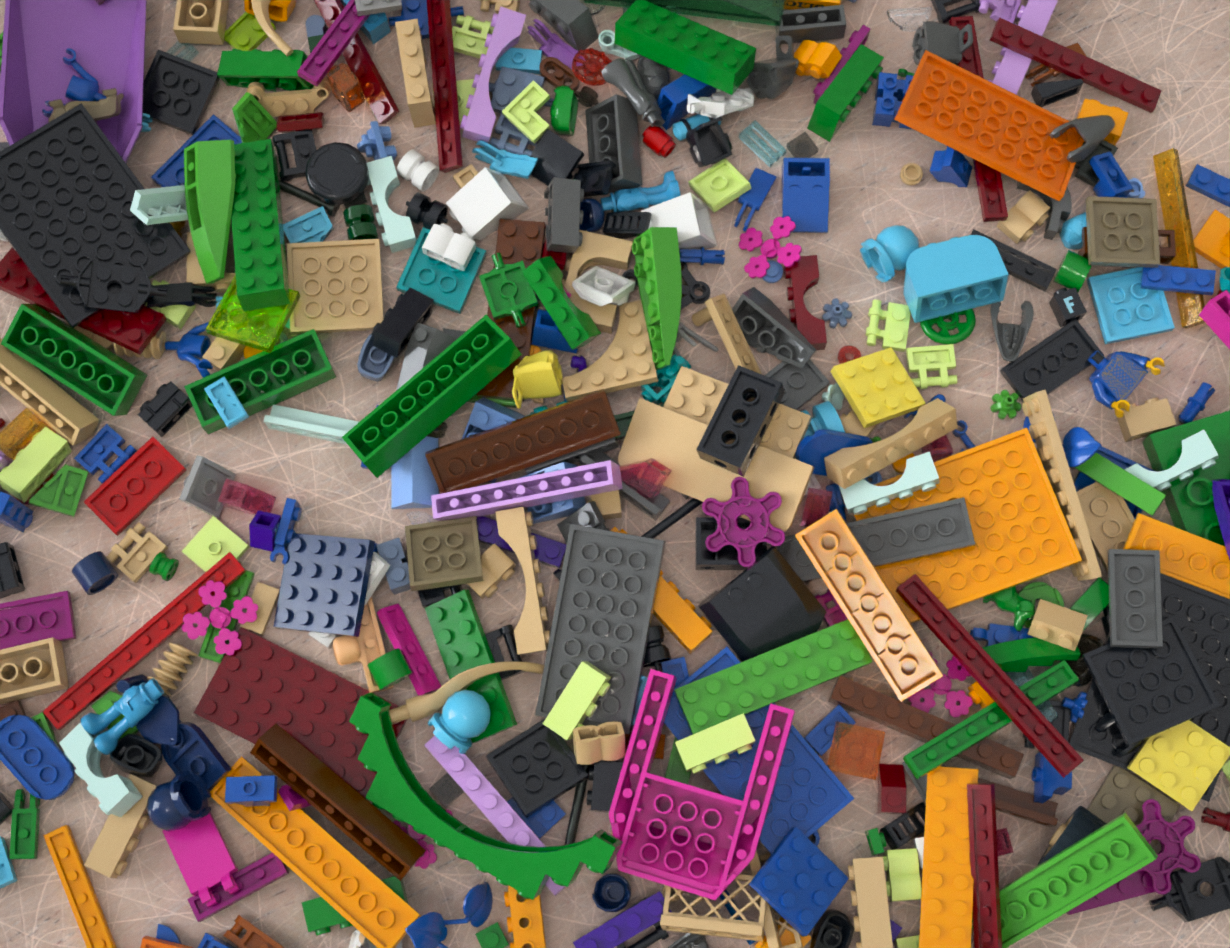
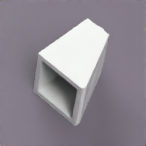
(485, 202)
(689, 216)

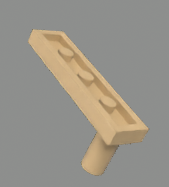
(720, 312)

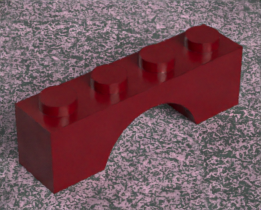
(802, 277)

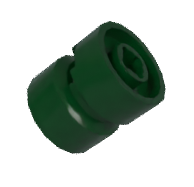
(360, 222)

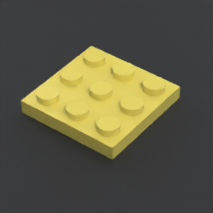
(877, 387)
(1181, 762)

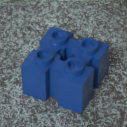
(888, 98)

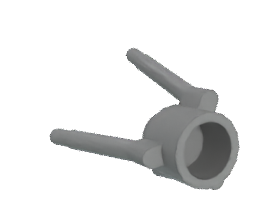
(682, 330)

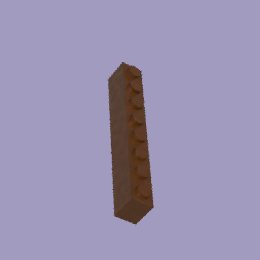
(920, 725)
(337, 801)

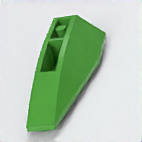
(209, 202)
(659, 288)

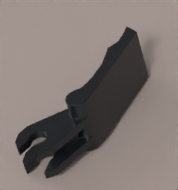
(184, 294)

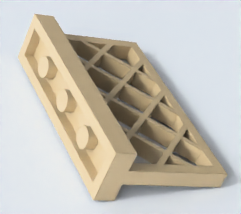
(712, 925)

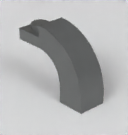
(1058, 211)

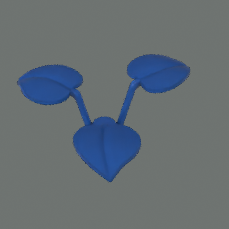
(1077, 445)
(430, 928)

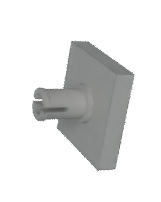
(205, 486)

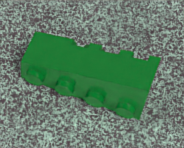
(267, 67)
(845, 92)

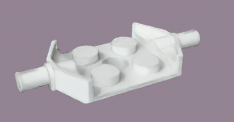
(721, 103)

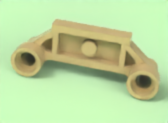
(290, 102)

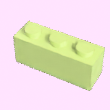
(34, 464)
(578, 700)
(715, 744)

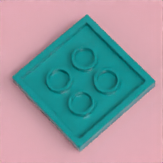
(439, 280)

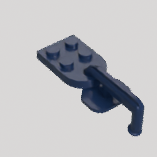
(164, 727)

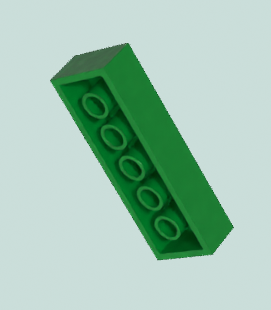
(685, 46)
(74, 359)
(266, 378)

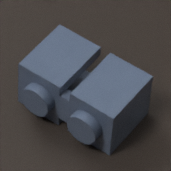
(398, 572)

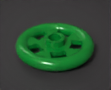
(943, 337)

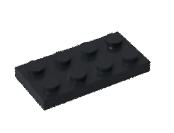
(1051, 361)

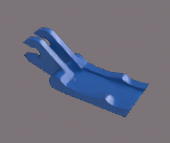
(761, 184)

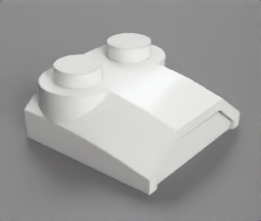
(603, 287)

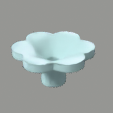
(834, 395)

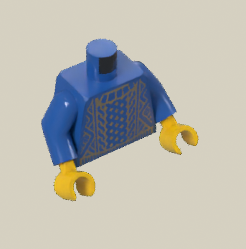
(1119, 376)

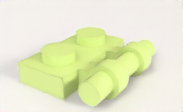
(471, 42)
(896, 325)
(932, 359)

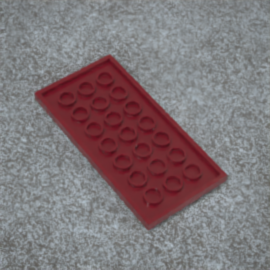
(314, 706)

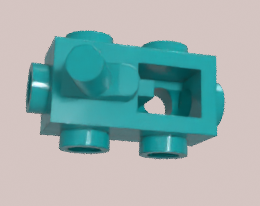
(665, 381)

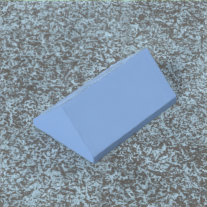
(412, 478)

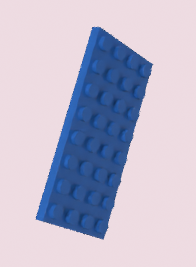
(805, 787)

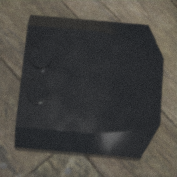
(764, 607)

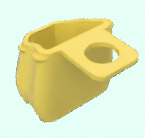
(537, 377)

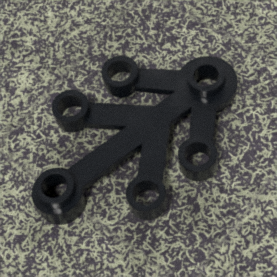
(689, 290)

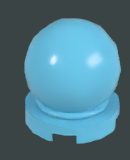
(889, 251)
(462, 718)

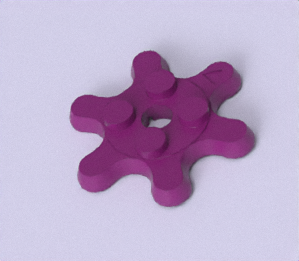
(727, 516)
(1172, 852)

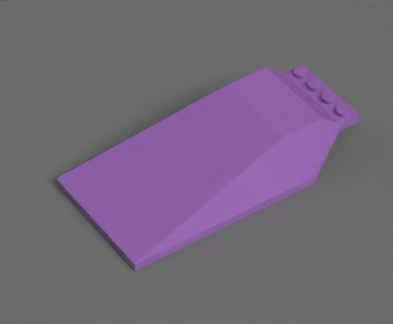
(106, 44)

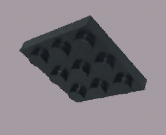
(177, 92)
(536, 768)

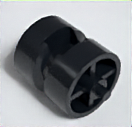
(424, 211)
(655, 650)

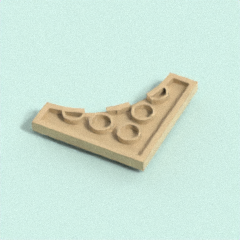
(624, 363)

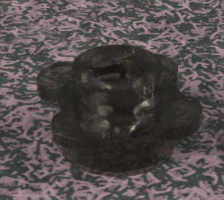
(587, 96)

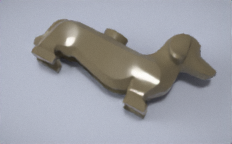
(98, 110)

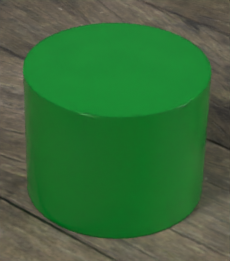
(1072, 271)
(389, 669)

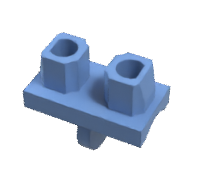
(373, 144)

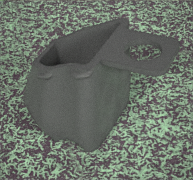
(941, 40)
(774, 75)

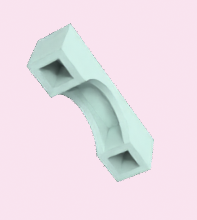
(398, 228)
(1196, 453)
(918, 475)
(116, 792)

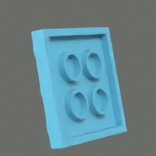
(1126, 309)

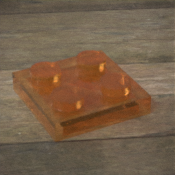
(856, 750)

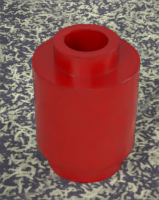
(658, 141)

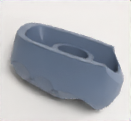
(373, 362)

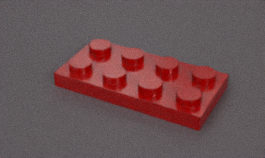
(135, 486)

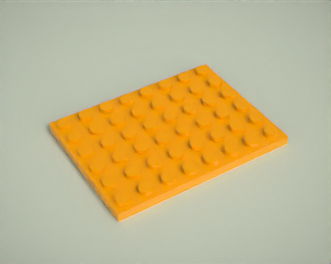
(1012, 521)

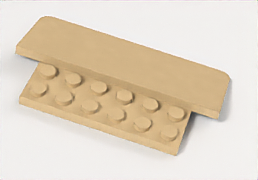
(675, 430)

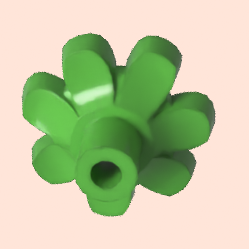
(1005, 404)

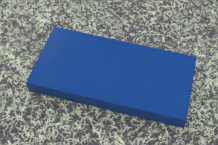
(172, 171)

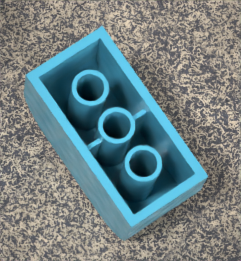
(953, 277)

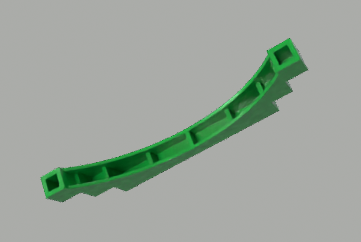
(404, 797)

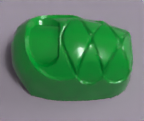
(564, 111)

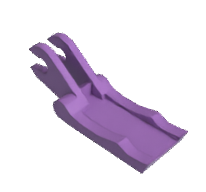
(553, 45)

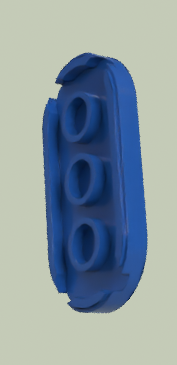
(824, 443)
(34, 758)

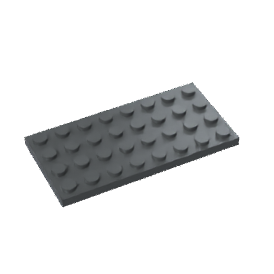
(603, 618)

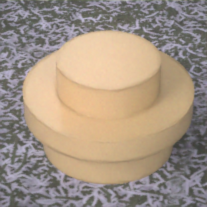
(911, 174)

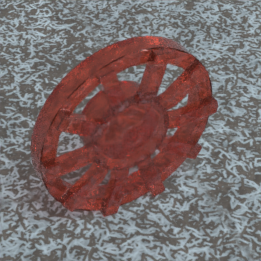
(592, 67)

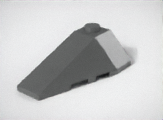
(770, 329)
(421, 349)

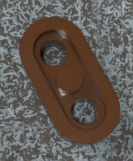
(560, 75)

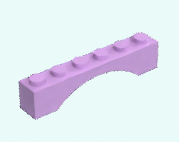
(506, 34)

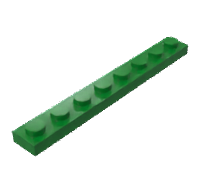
(986, 722)

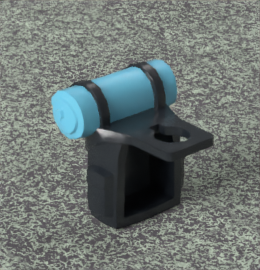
(705, 138)

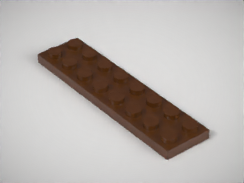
(516, 242)
(523, 442)

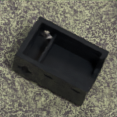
(727, 556)

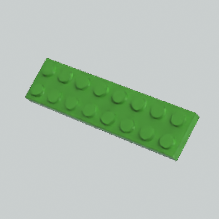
(772, 676)
(1072, 878)

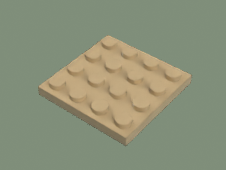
(336, 285)

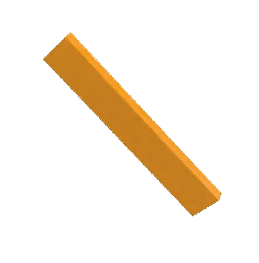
(79, 888)

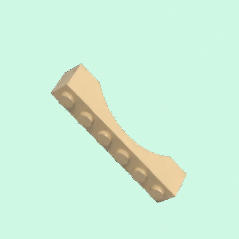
(856, 463)
(531, 629)

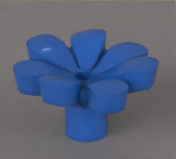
(1075, 706)

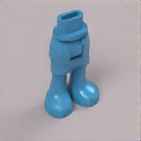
(639, 197)
(133, 705)

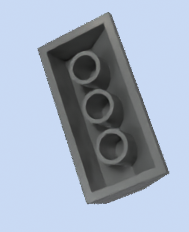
(615, 137)

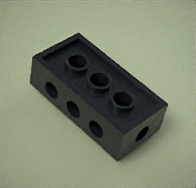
(747, 434)

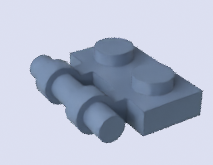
(508, 131)

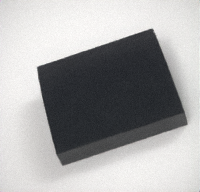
(555, 158)

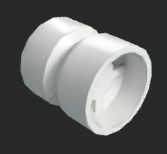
(416, 169)

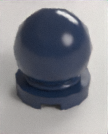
(178, 802)

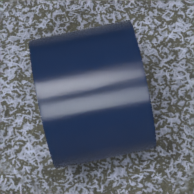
(94, 573)

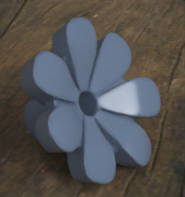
(836, 313)

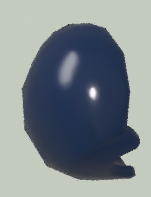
(592, 215)
(612, 893)

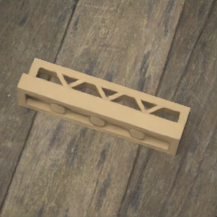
(770, 925)

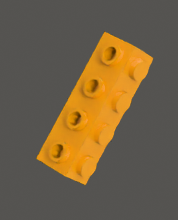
(525, 920)

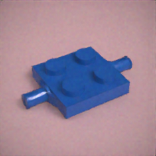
(418, 10)

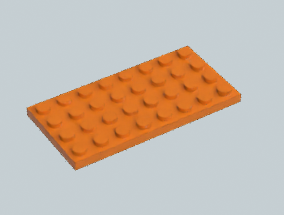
(989, 125)

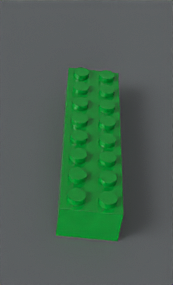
(258, 228)
(431, 396)

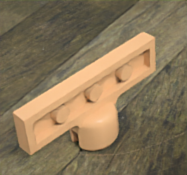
(362, 648)

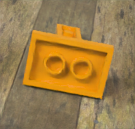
(1214, 240)

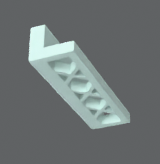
(160, 204)
(308, 423)

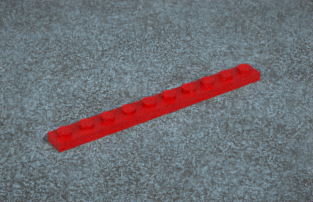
(139, 645)

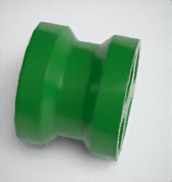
(164, 566)

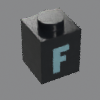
(1067, 306)

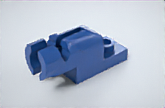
(1112, 178)

